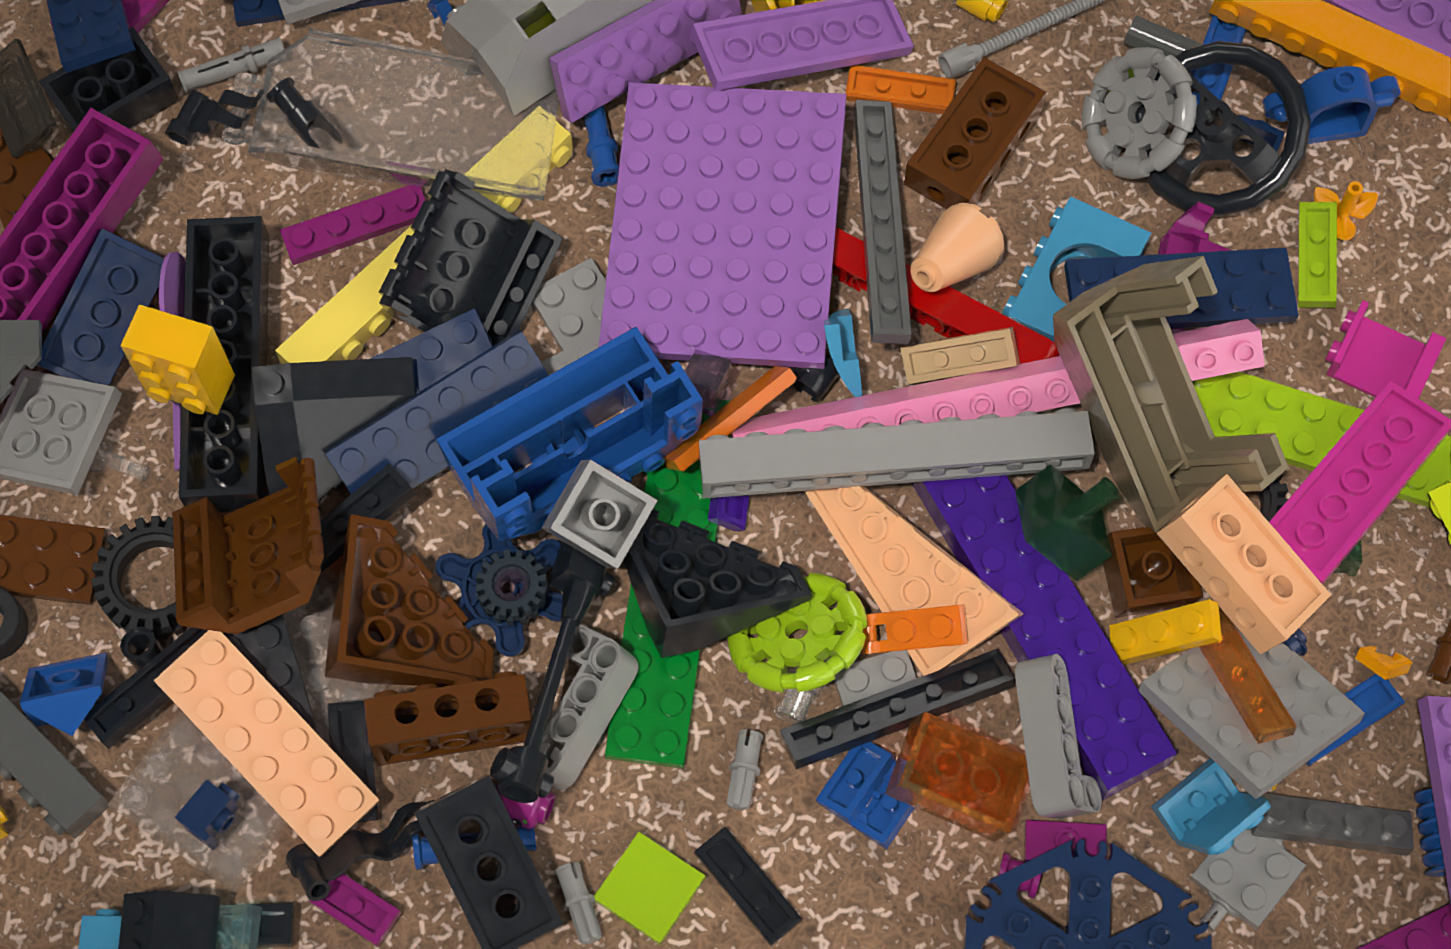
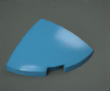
(842, 349)

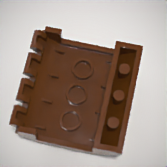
(250, 561)

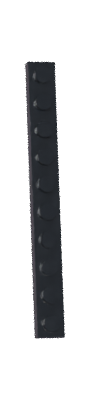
(142, 696)

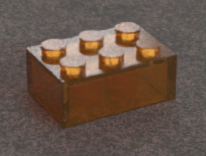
(959, 777)

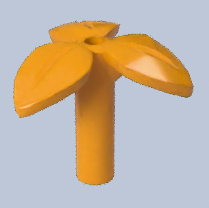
(1354, 204)

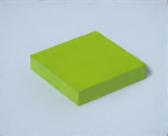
(649, 888)

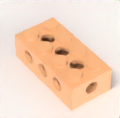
(1244, 564)

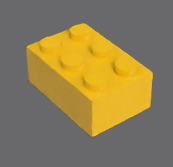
(178, 360)

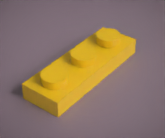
(1166, 632)

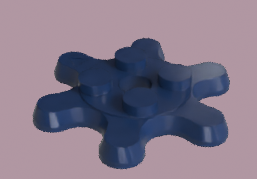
(464, 571)

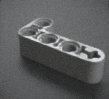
(577, 711)
(1051, 741)

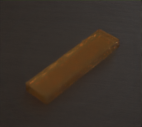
(1247, 685)

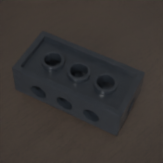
(515, 873)

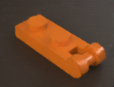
(916, 629)

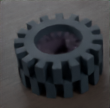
(516, 569)

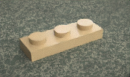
(960, 355)

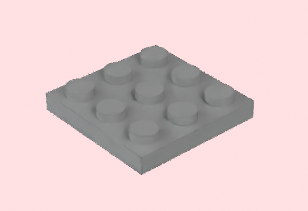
(53, 429)

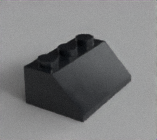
(169, 920)

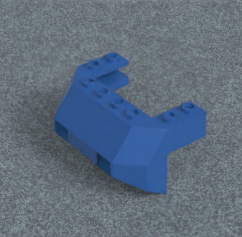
(556, 430)

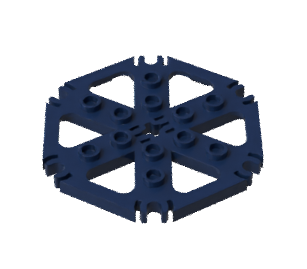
(1086, 907)

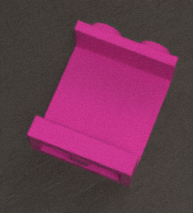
(1376, 354)

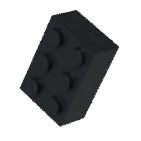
(121, 88)

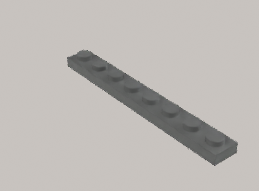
(881, 223)

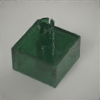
(1066, 521)

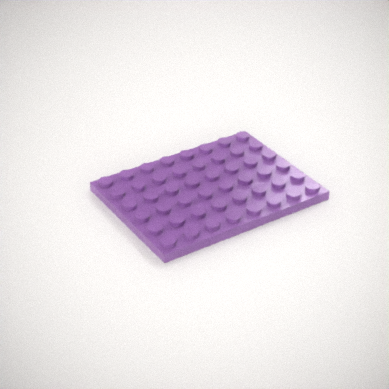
(726, 223)

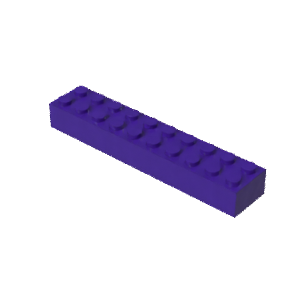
(1113, 724)

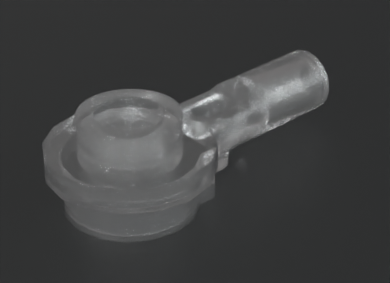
(107, 458)

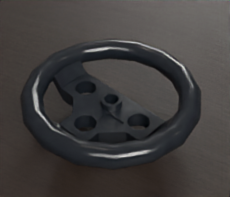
(1263, 166)

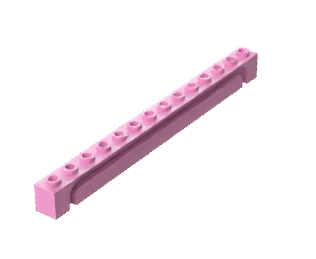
(1008, 390)

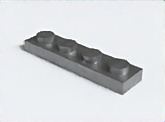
(1336, 825)

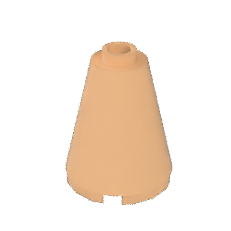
(957, 248)

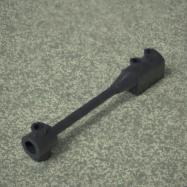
(523, 768)

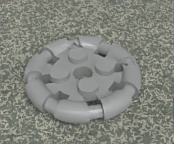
(1121, 106)

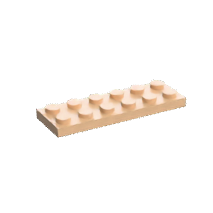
(267, 741)

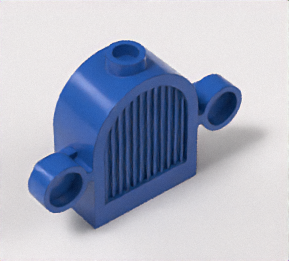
(1339, 102)

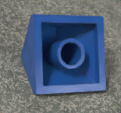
(64, 691)

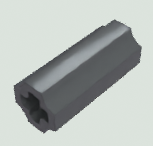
(1149, 34)

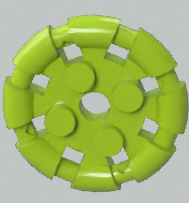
(811, 649)

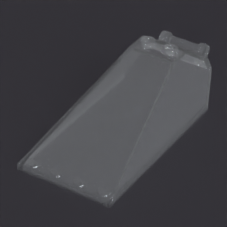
(399, 117)

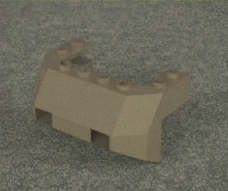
(1143, 396)

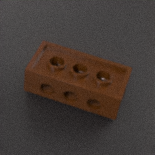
(974, 136)
(438, 734)

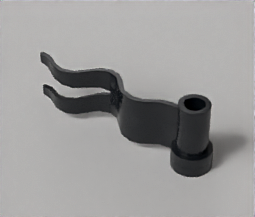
(204, 115)
(317, 871)

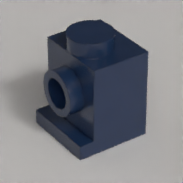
(209, 812)

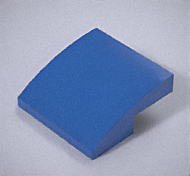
(854, 786)

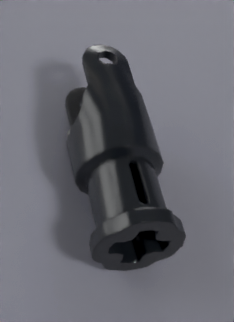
(300, 113)

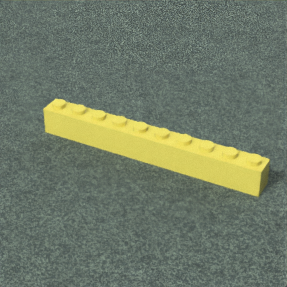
(355, 313)

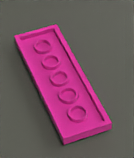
(1359, 478)

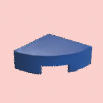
(439, 9)

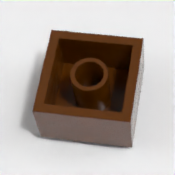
(1146, 574)

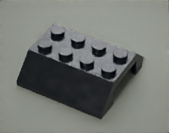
(467, 258)

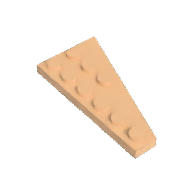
(909, 570)

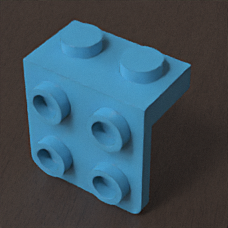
(1208, 810)

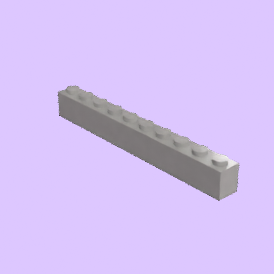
(895, 453)

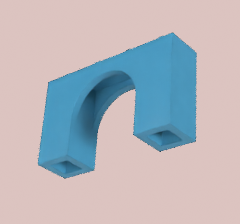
(1076, 233)

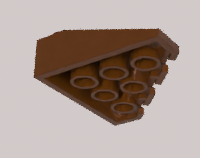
(393, 621)

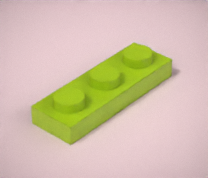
(1317, 255)

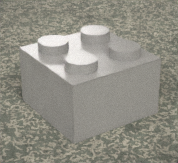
(599, 514)

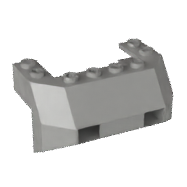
(511, 61)

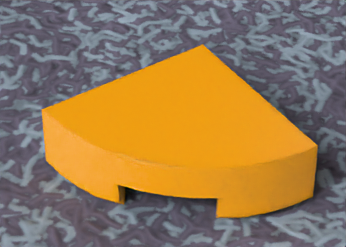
(1383, 665)

